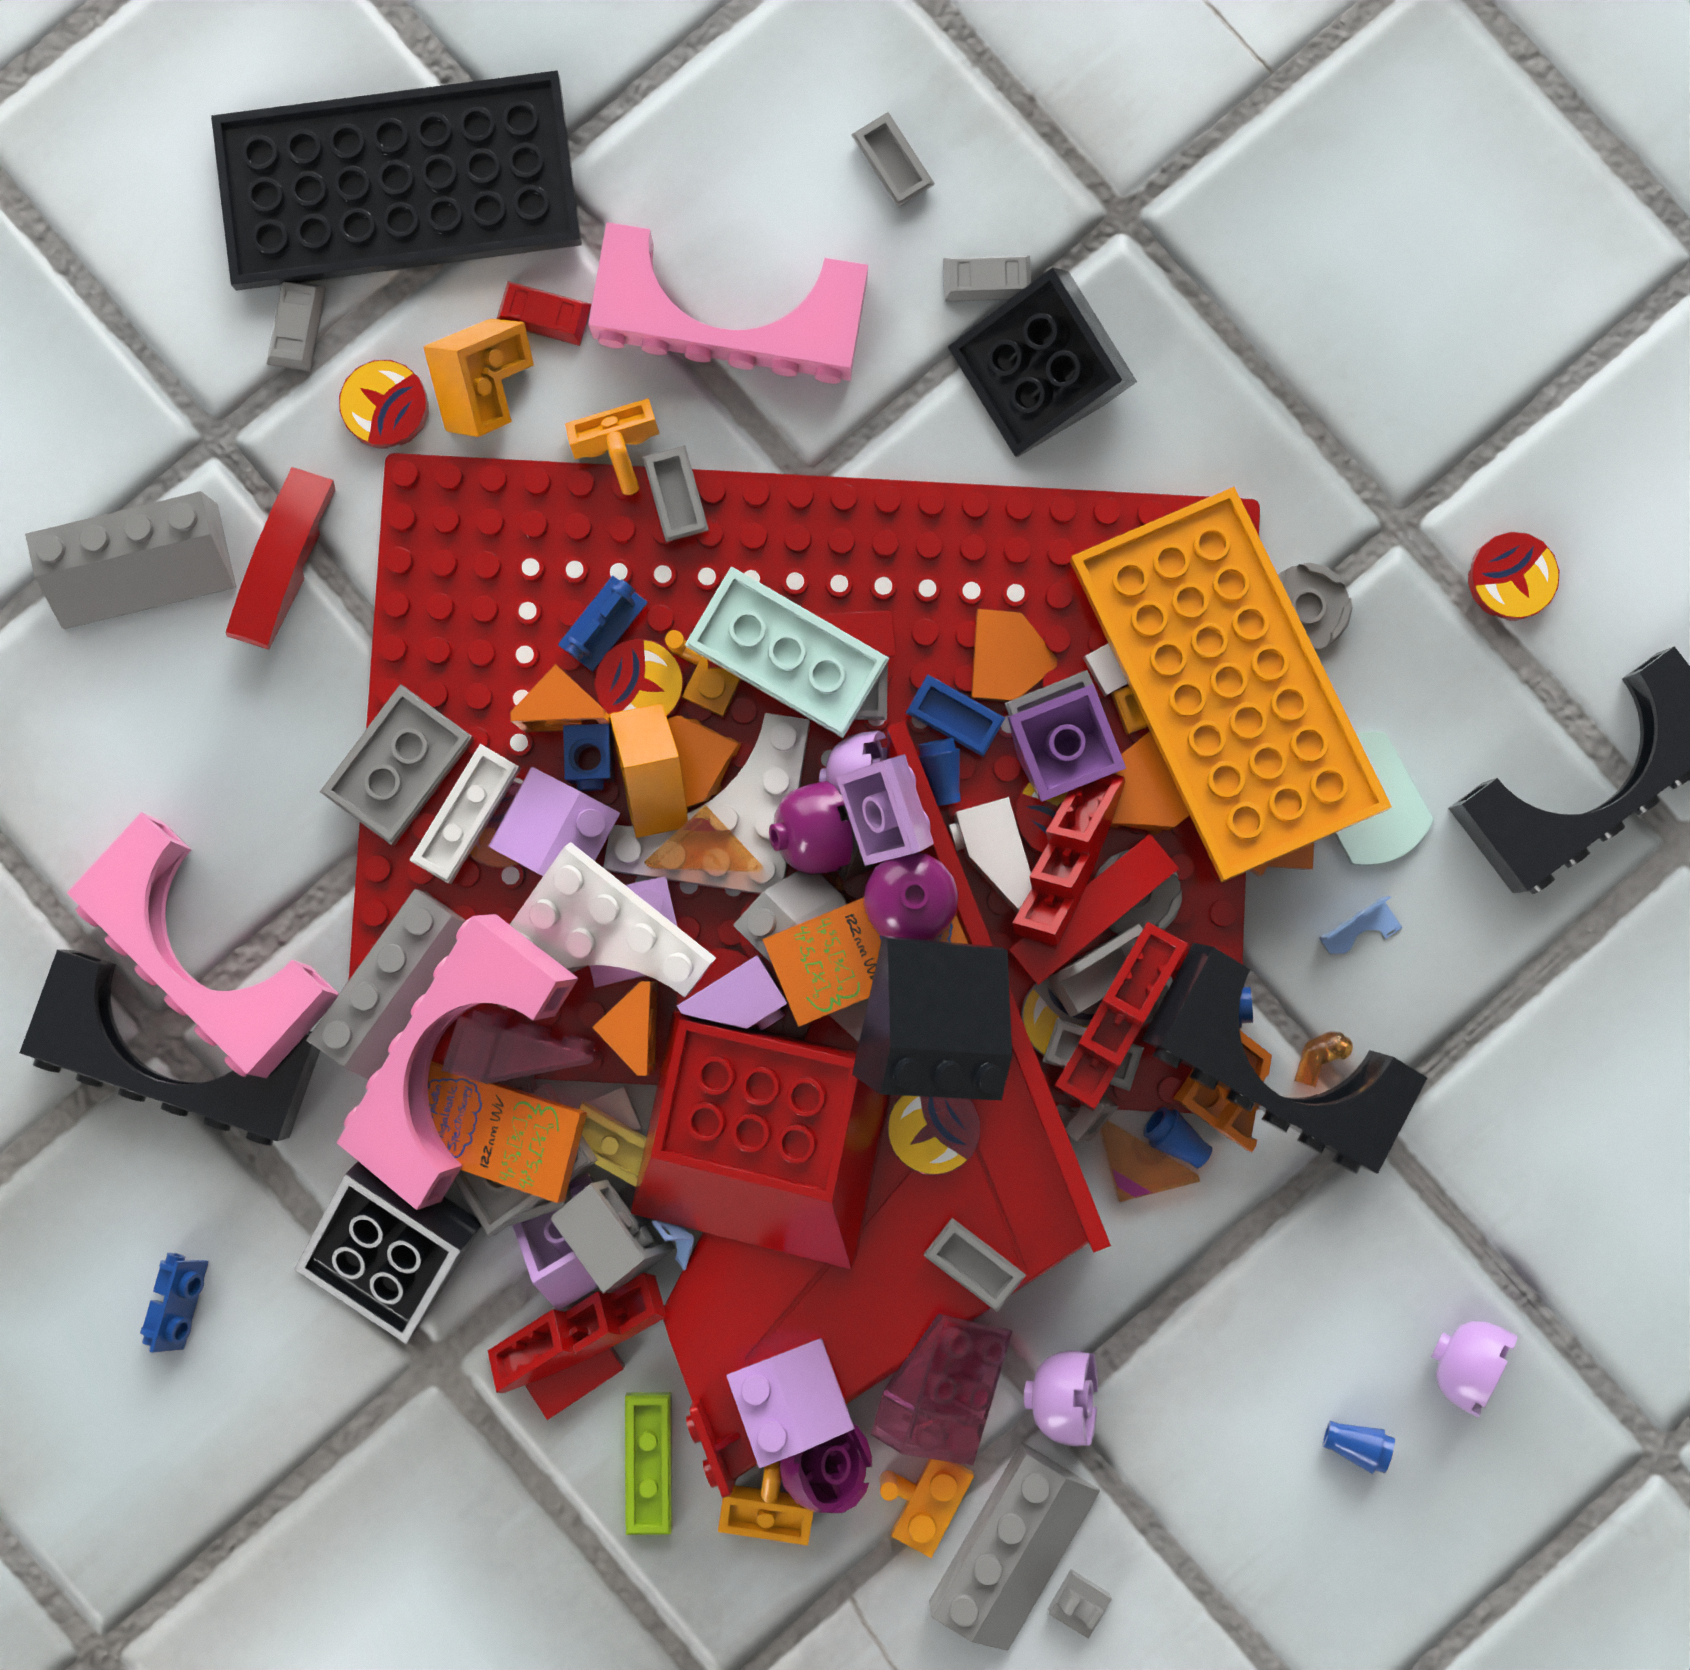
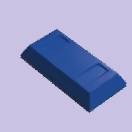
(955, 715)

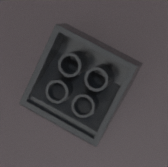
(1041, 362)
(937, 1021)
(384, 1252)

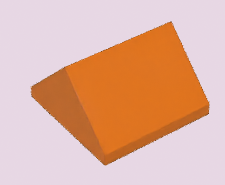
(555, 703)
(632, 1028)

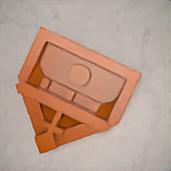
(1007, 656)
(702, 758)
(1149, 793)

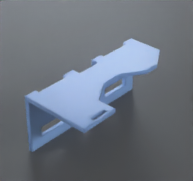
(1375, 917)
(682, 1238)

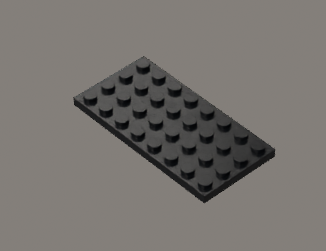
(396, 180)

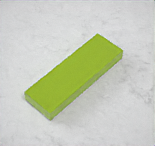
(648, 1463)

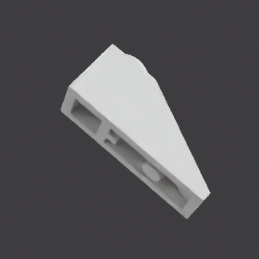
(994, 848)

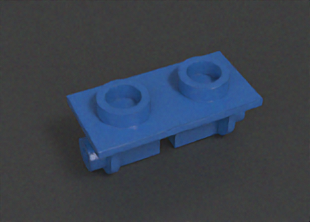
(603, 623)
(170, 1321)

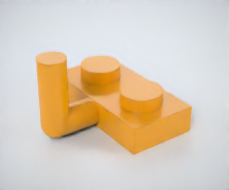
(611, 431)
(707, 687)
(928, 1504)
(765, 1512)

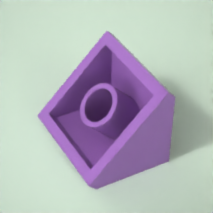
(1065, 743)

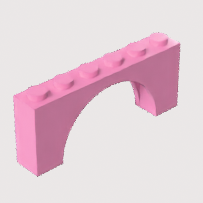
(811, 339)
(128, 900)
(393, 1123)

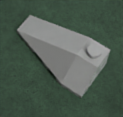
(792, 903)

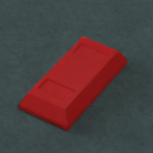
(545, 312)

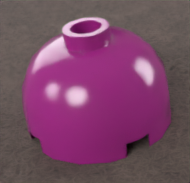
(810, 829)
(911, 897)
(830, 1474)

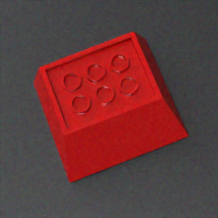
(761, 1140)

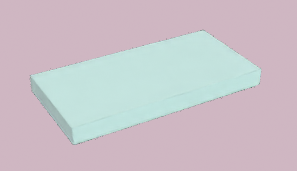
(787, 652)

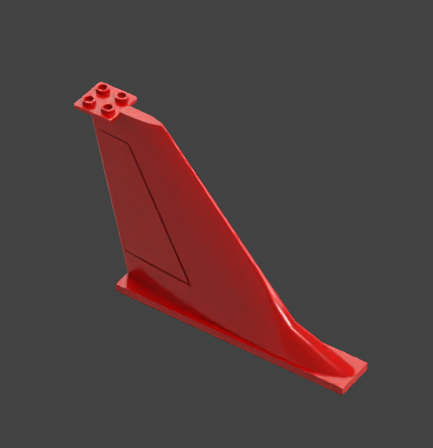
(1014, 1194)

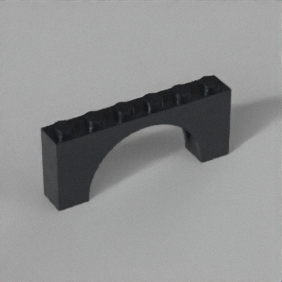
(1533, 843)
(1201, 1030)
(78, 1033)

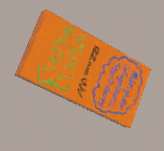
(831, 960)
(506, 1133)

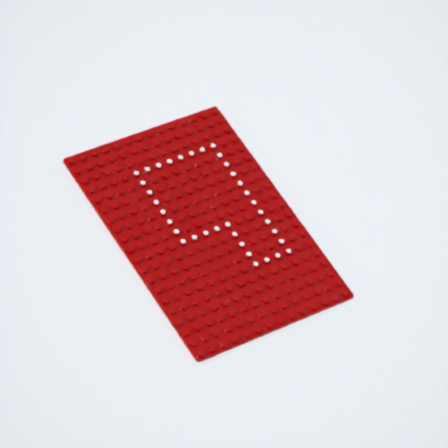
(504, 555)

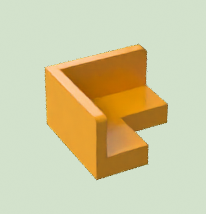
(470, 371)
(649, 770)

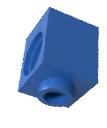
(580, 738)

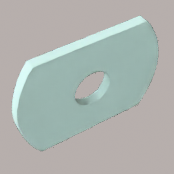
(1400, 827)

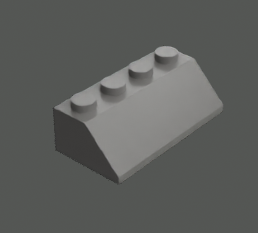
(132, 559)
(387, 985)
(1012, 1549)

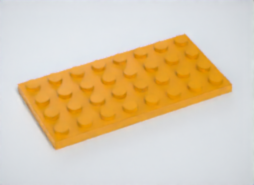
(1229, 684)

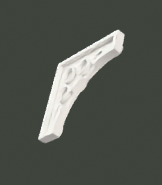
(743, 807)
(593, 919)

